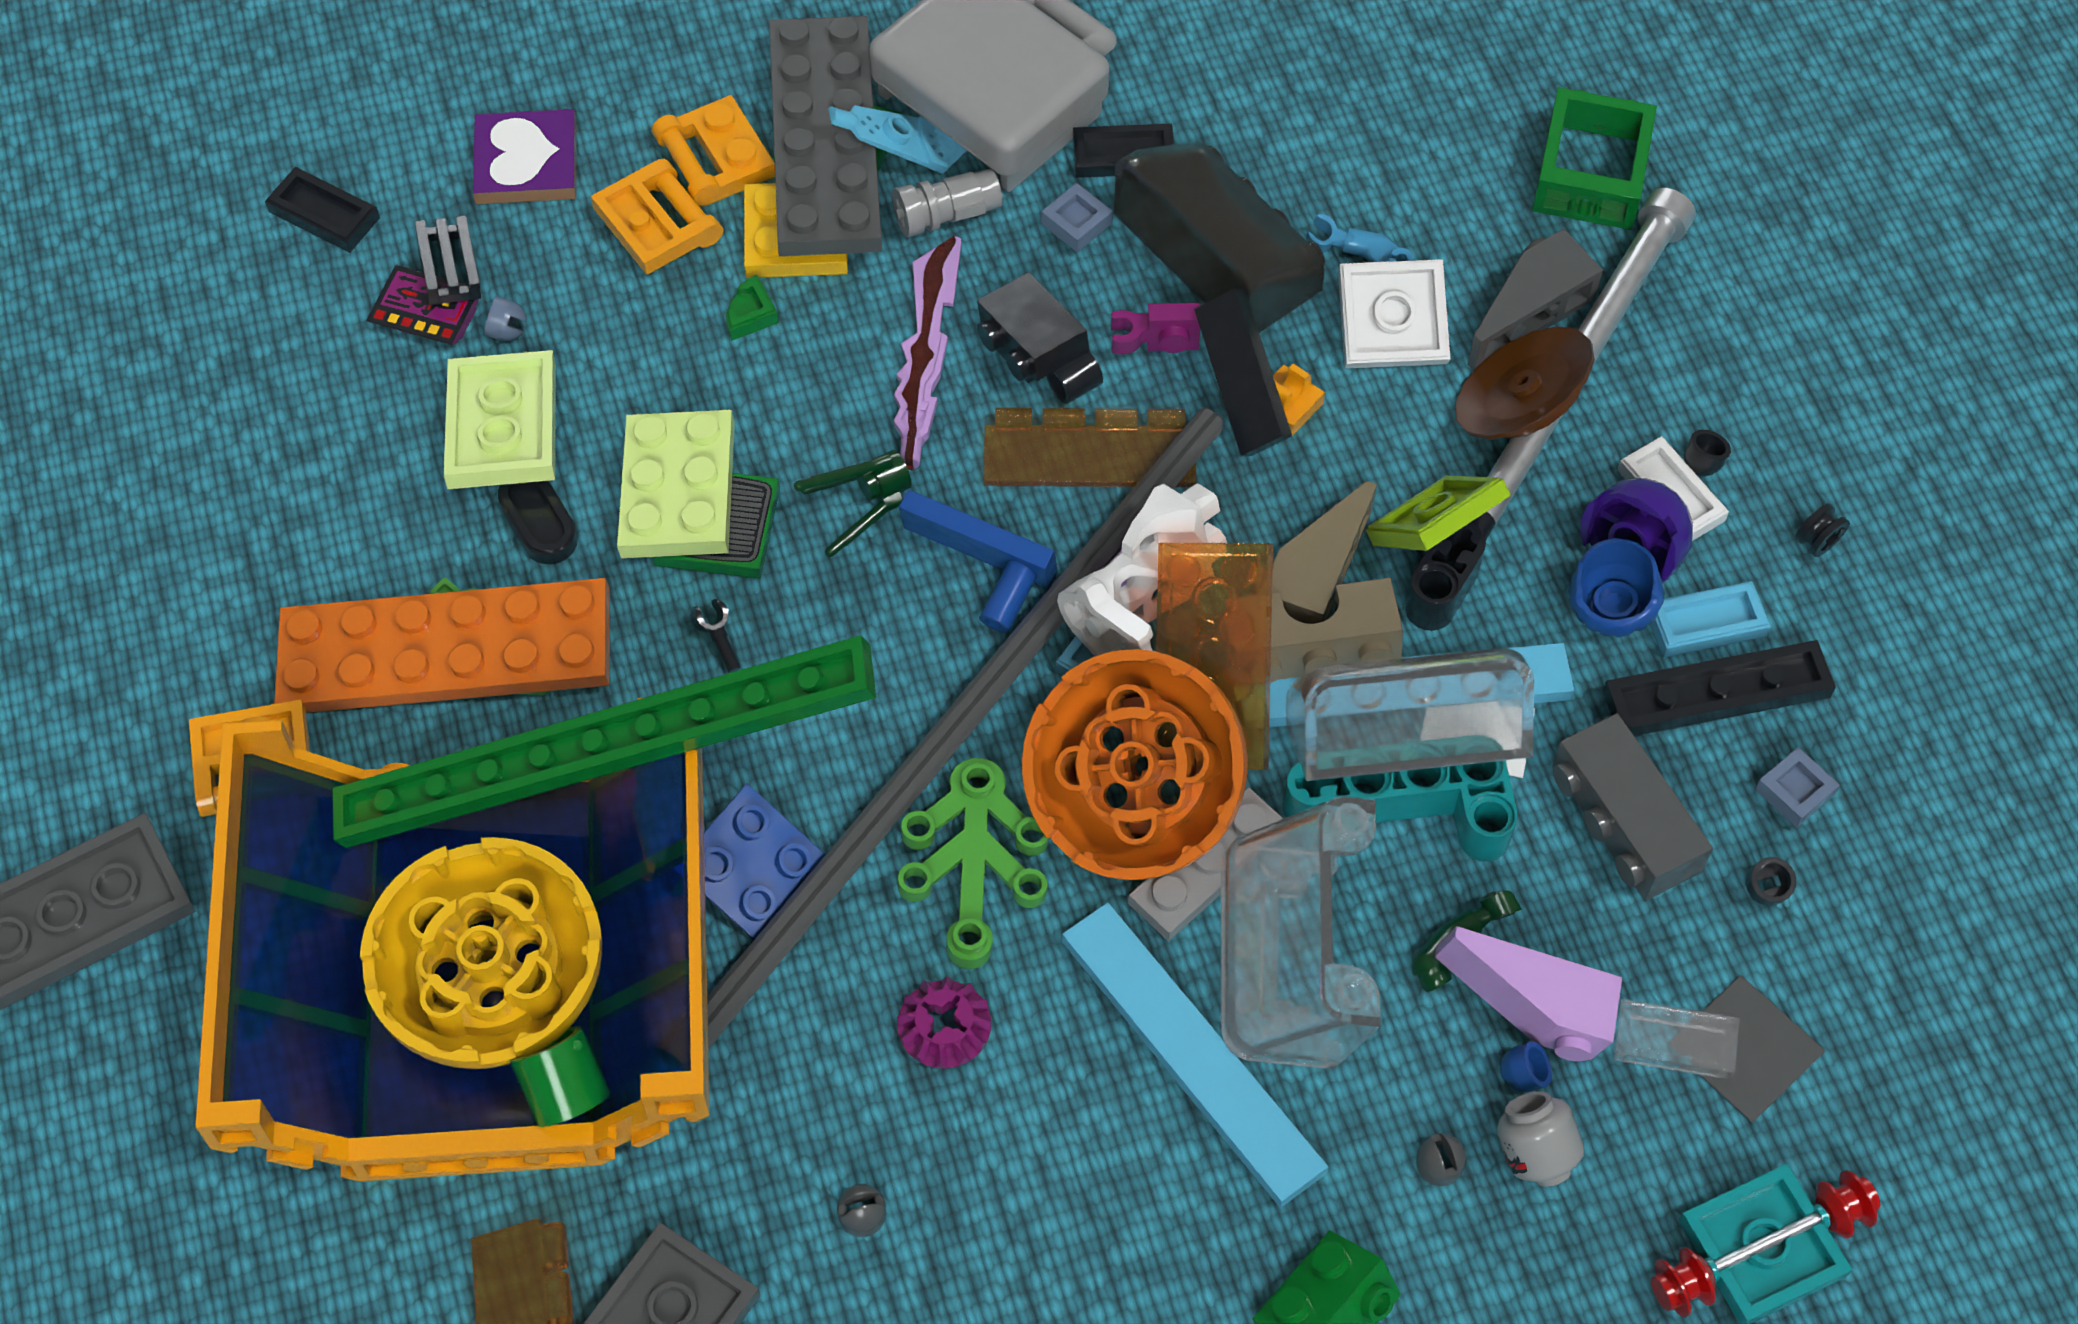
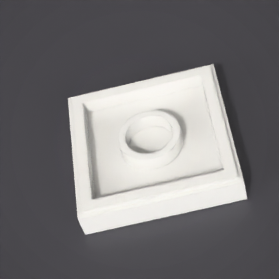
(1393, 314)

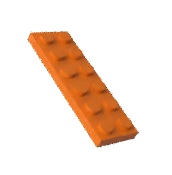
(445, 646)

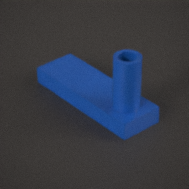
(1018, 557)

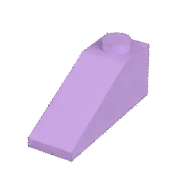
(1540, 994)

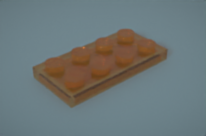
(1219, 620)

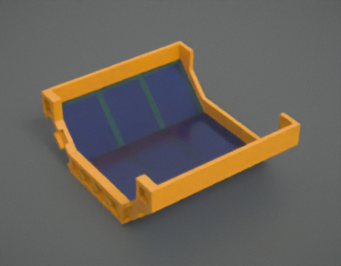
(286, 1021)

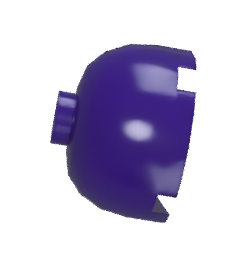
(1644, 514)

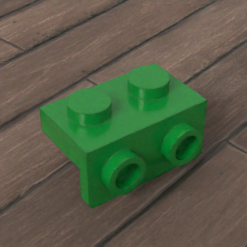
(1333, 1286)

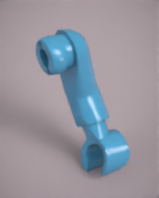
(1367, 244)

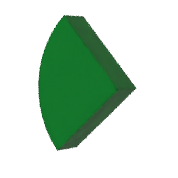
(750, 309)

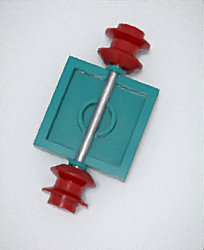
(1765, 1244)

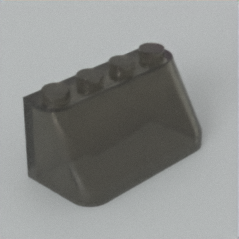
(1216, 229)

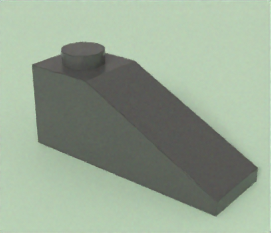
(1543, 288)

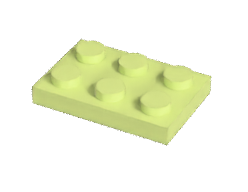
(500, 419)
(676, 484)

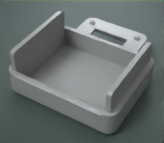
(998, 75)

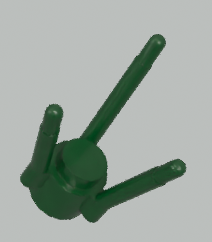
(877, 478)

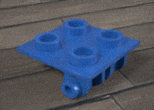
(754, 861)

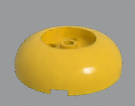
(427, 922)

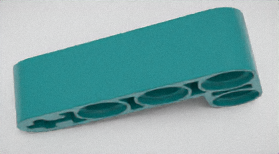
(1401, 799)

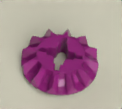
(949, 1046)

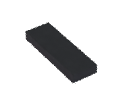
(1243, 372)

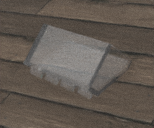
(1412, 713)

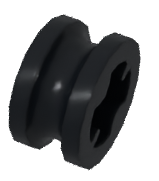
(1822, 530)

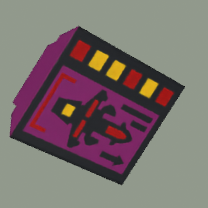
(406, 308)

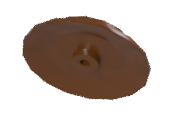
(1525, 384)

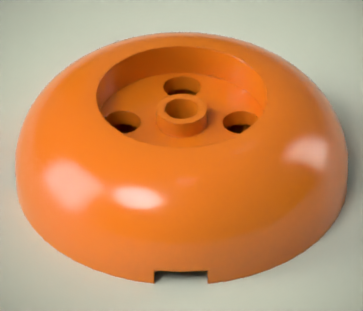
(1071, 769)

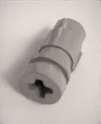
(945, 201)

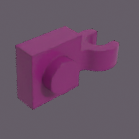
(1164, 328)

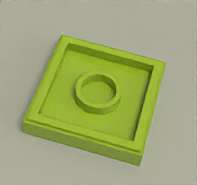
(1437, 512)

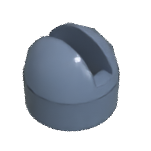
(502, 318)

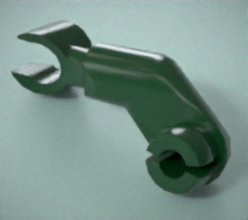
(1431, 971)

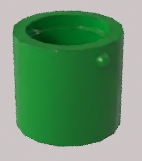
(561, 1079)

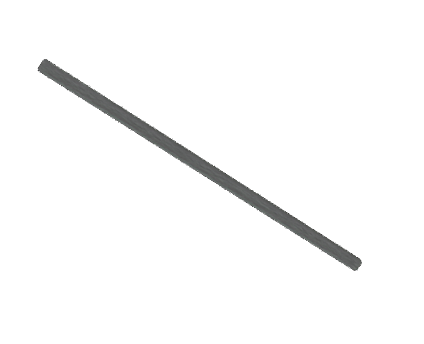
(945, 736)

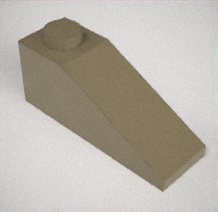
(1320, 557)

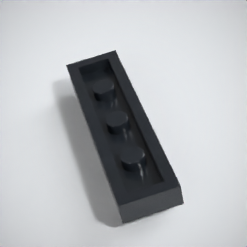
(1720, 688)

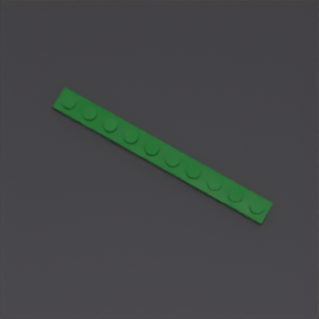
(605, 741)

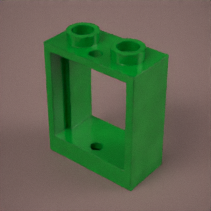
(1610, 199)

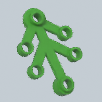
(973, 848)

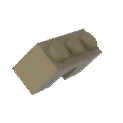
(1360, 631)

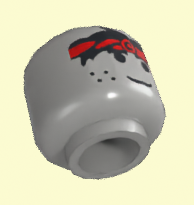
(1540, 1138)

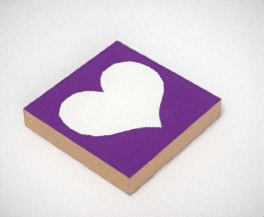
(525, 156)

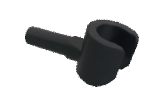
(717, 633)

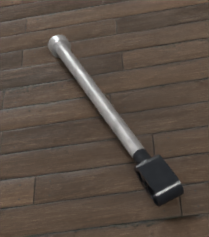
(1663, 221)

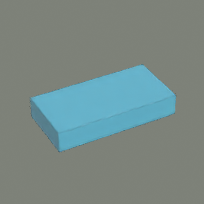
(1710, 619)

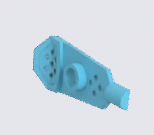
(916, 142)

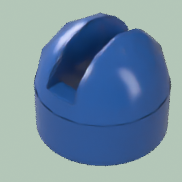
(1526, 1067)

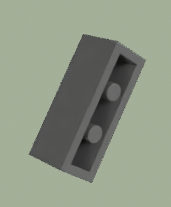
(1630, 807)

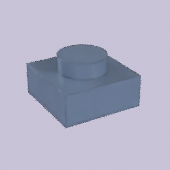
(1076, 217)
(1797, 787)

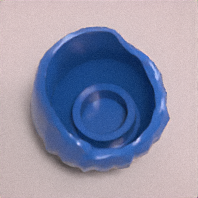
(1616, 588)

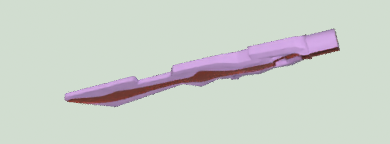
(925, 351)

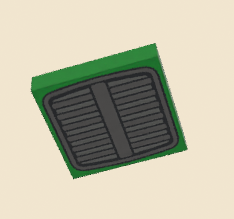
(750, 528)

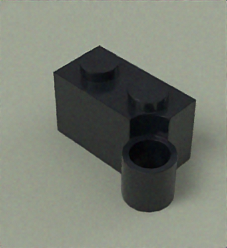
(1038, 338)

